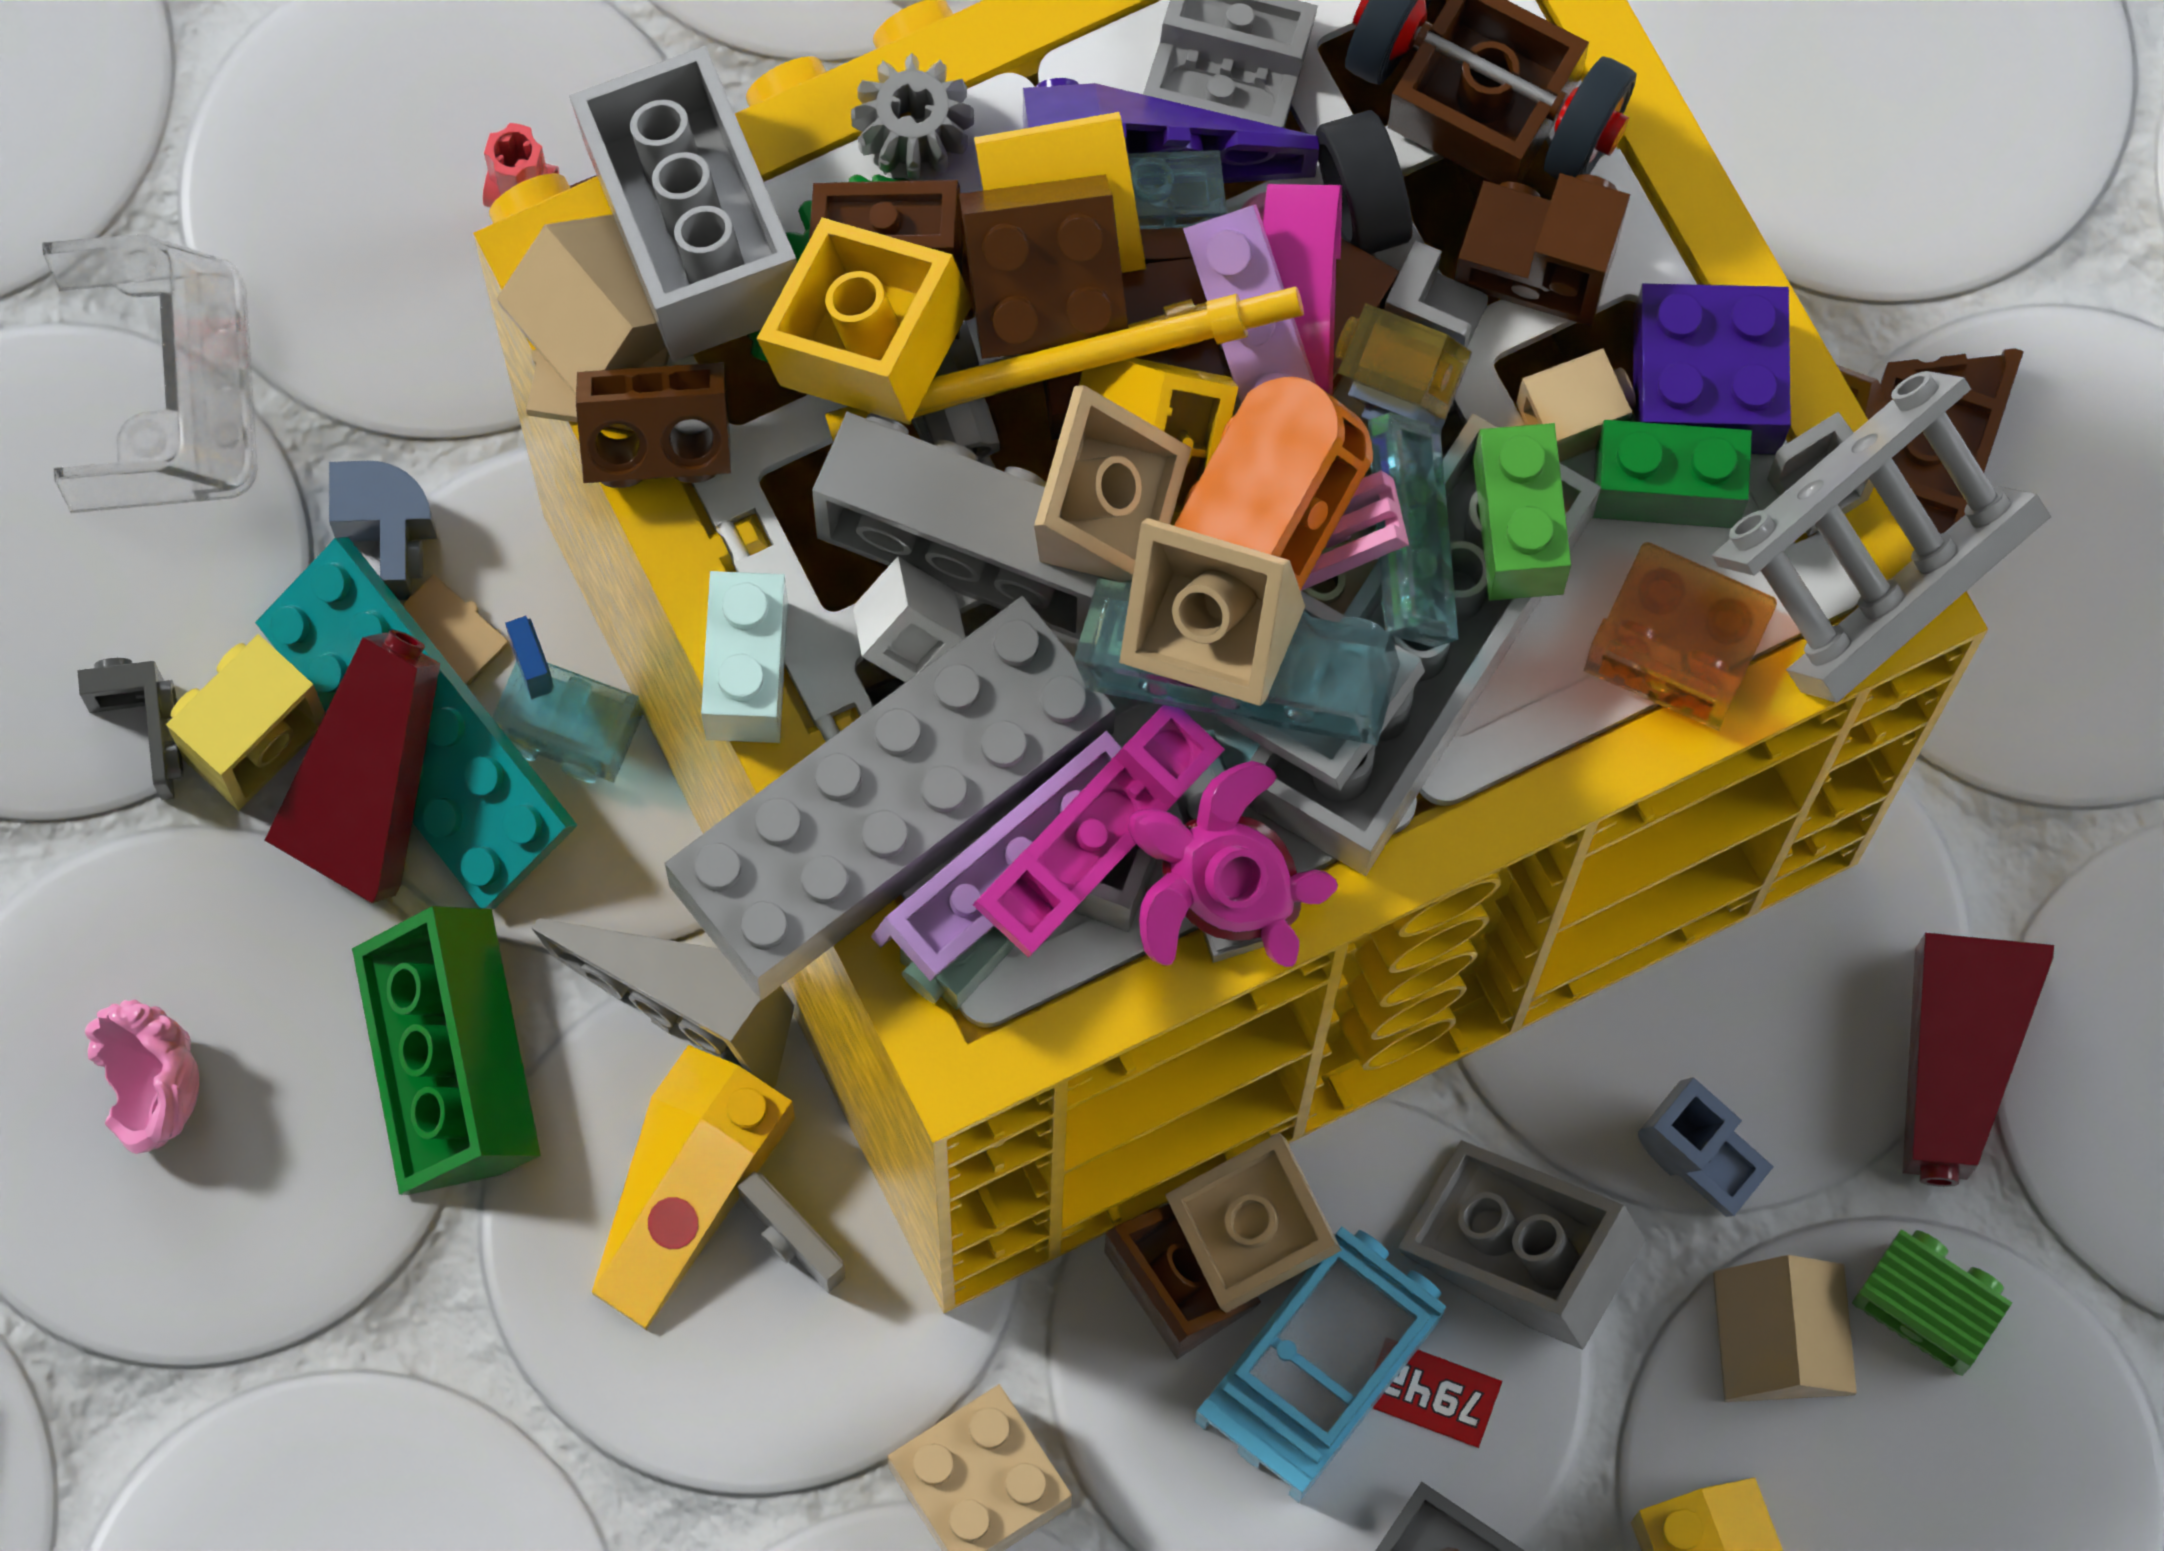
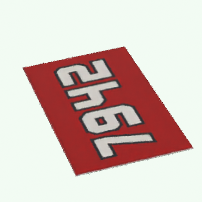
(1442, 1398)

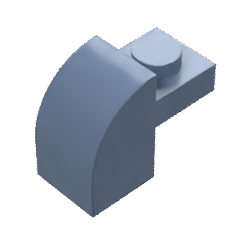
(385, 506)
(1697, 1140)

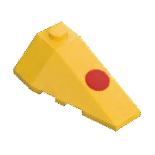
(697, 1144)

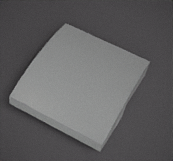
(1233, 56)

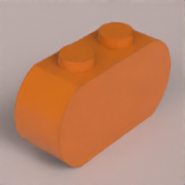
(1281, 473)

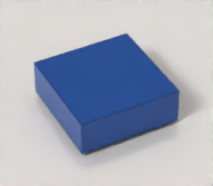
(529, 656)

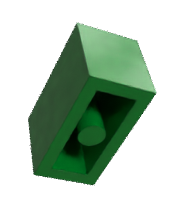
(1672, 473)

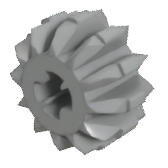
(923, 96)

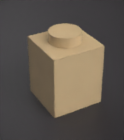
(1577, 400)

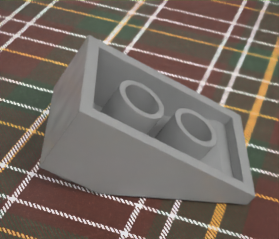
(1525, 1242)

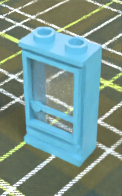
(1323, 1361)

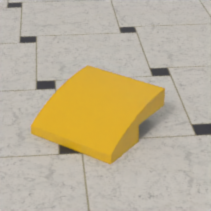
(1068, 152)

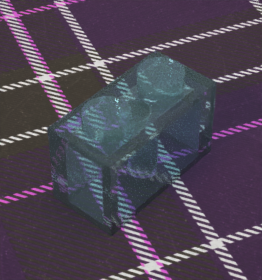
(578, 724)

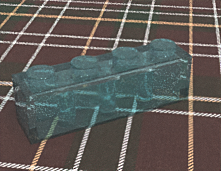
(1329, 683)

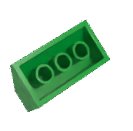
(445, 1049)

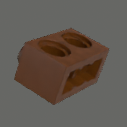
(651, 405)

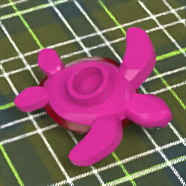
(1224, 872)

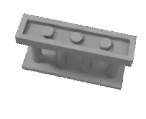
(1940, 565)

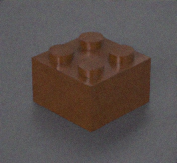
(1043, 264)

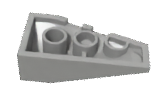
(680, 986)

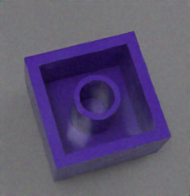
(1714, 359)

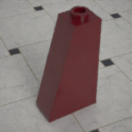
(363, 770)
(1965, 1037)

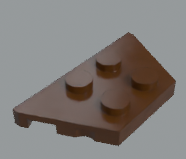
(1973, 416)

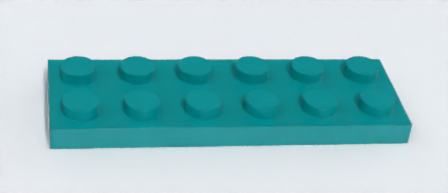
(475, 789)

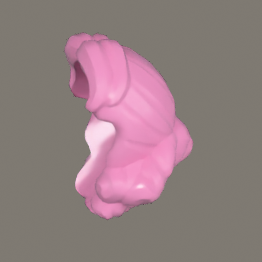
(148, 1068)

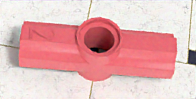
(511, 159)

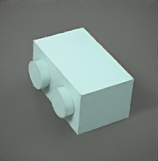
(744, 657)

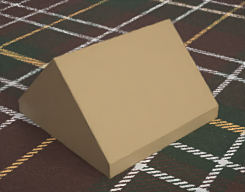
(582, 300)
(1102, 485)
(1209, 612)
(1784, 1330)

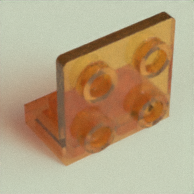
(1680, 635)

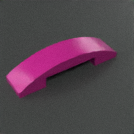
(1305, 241)
(1093, 829)

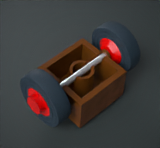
(1492, 85)

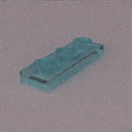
(1418, 577)

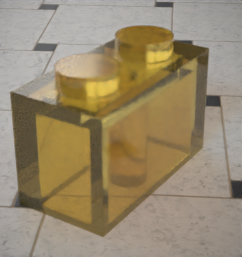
(1402, 359)

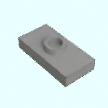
(789, 1233)

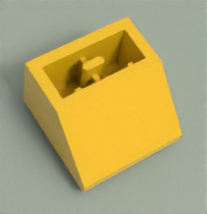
(1174, 399)

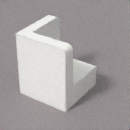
(907, 620)

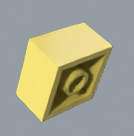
(246, 720)

